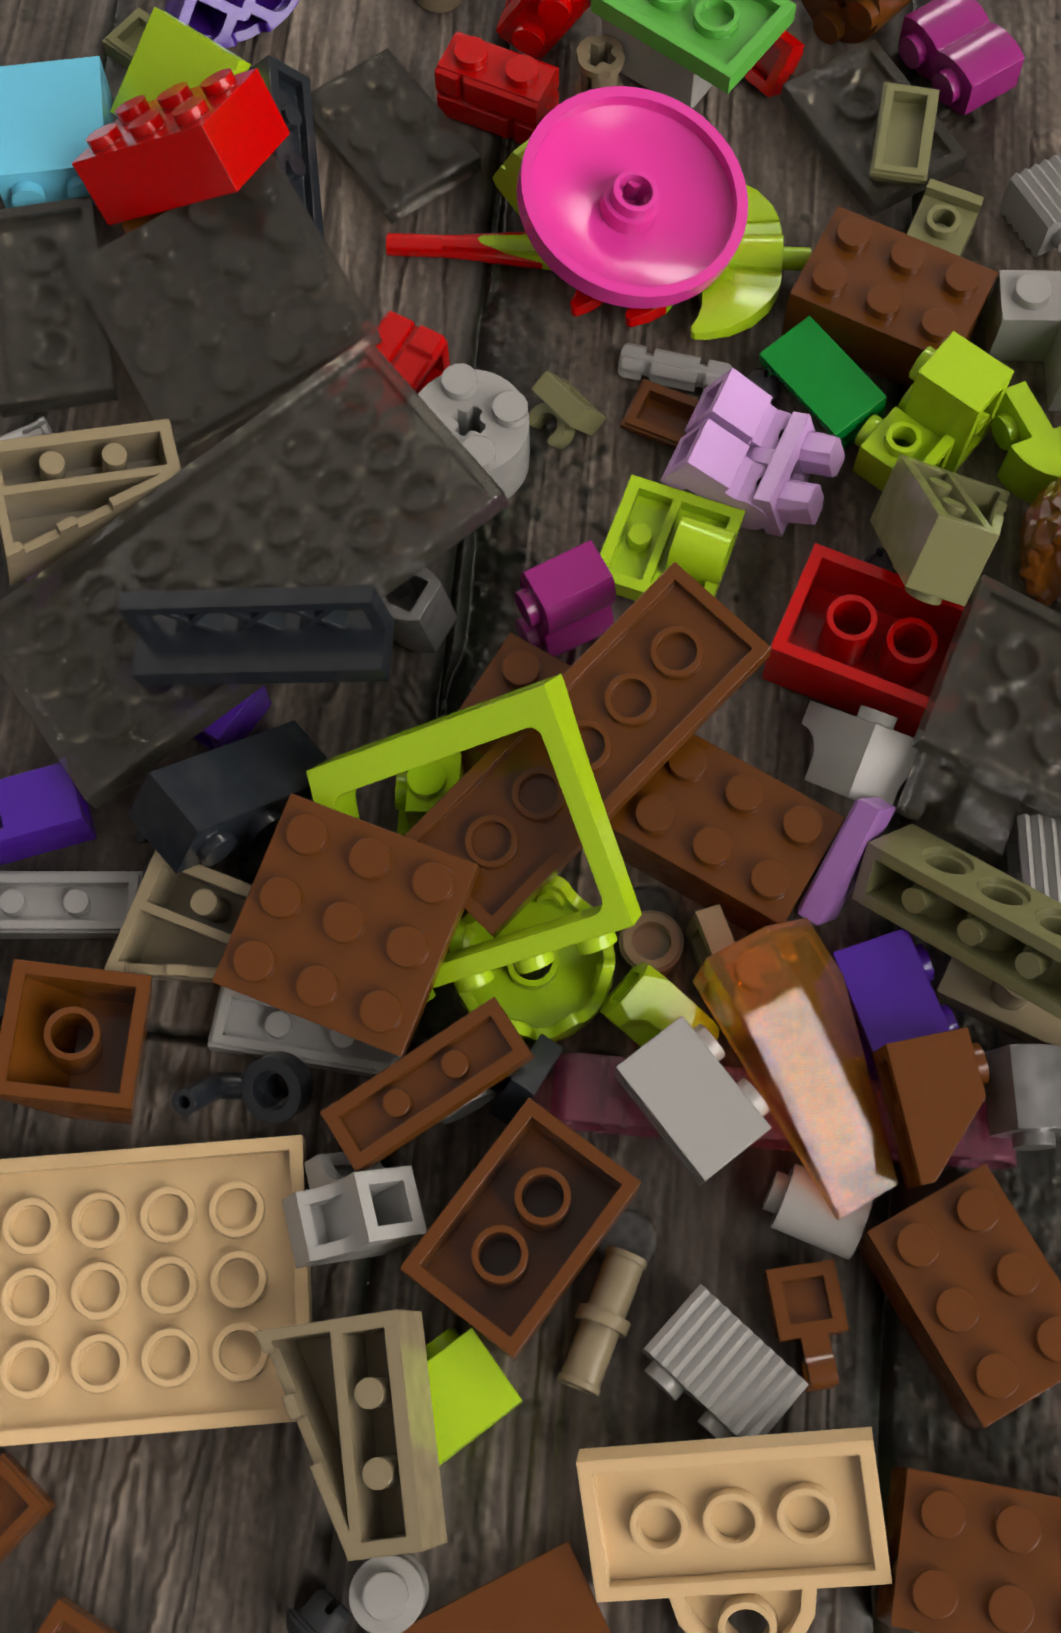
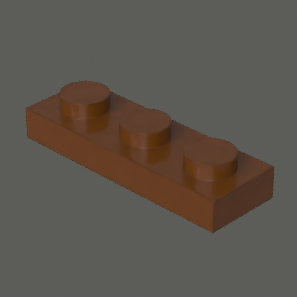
(426, 1085)

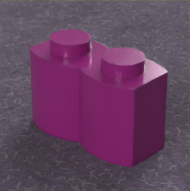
(960, 53)
(566, 600)

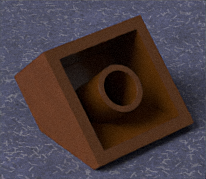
(74, 1040)

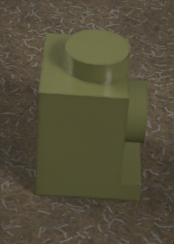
(946, 217)

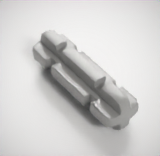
(669, 368)

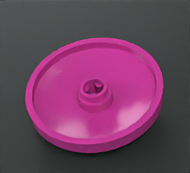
(632, 197)

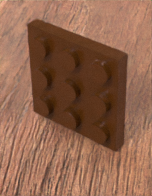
(347, 925)

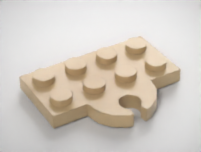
(735, 1524)

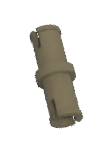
(602, 1321)

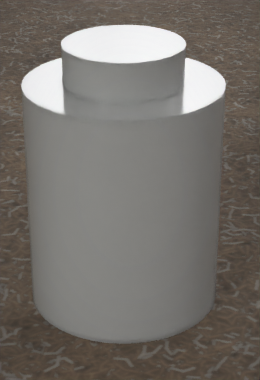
(804, 1214)
(389, 1593)

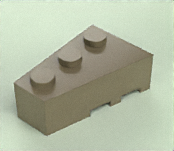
(73, 484)
(178, 923)
(368, 1425)

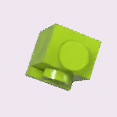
(897, 434)
(423, 787)

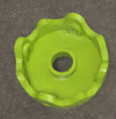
(561, 999)

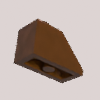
(930, 1098)

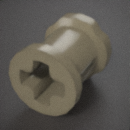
(593, 62)

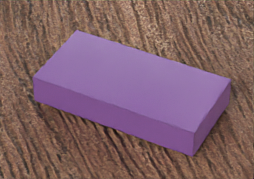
(843, 861)

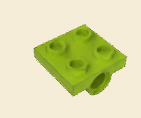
(664, 527)

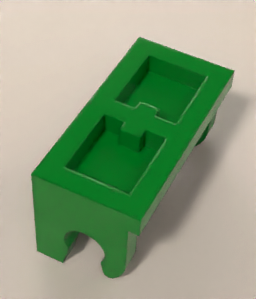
(824, 380)

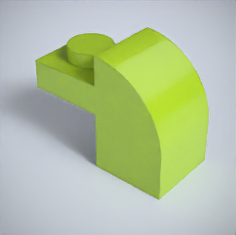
(1030, 441)

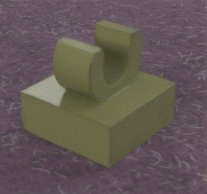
(567, 406)

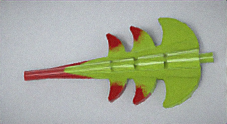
(728, 305)

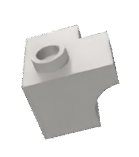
(858, 753)
(352, 1212)

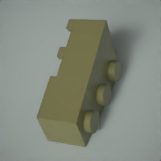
(938, 529)

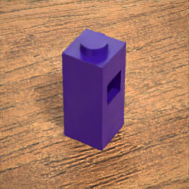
(41, 814)

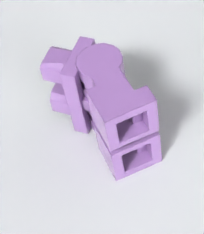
(753, 456)

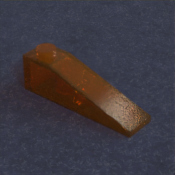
(799, 1042)

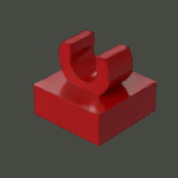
(776, 65)

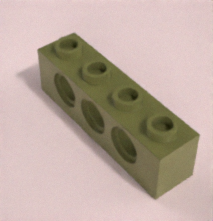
(966, 911)

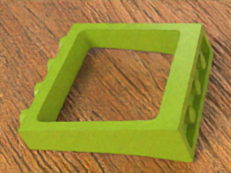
(550, 712)

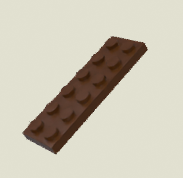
(635, 706)

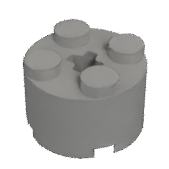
(486, 418)

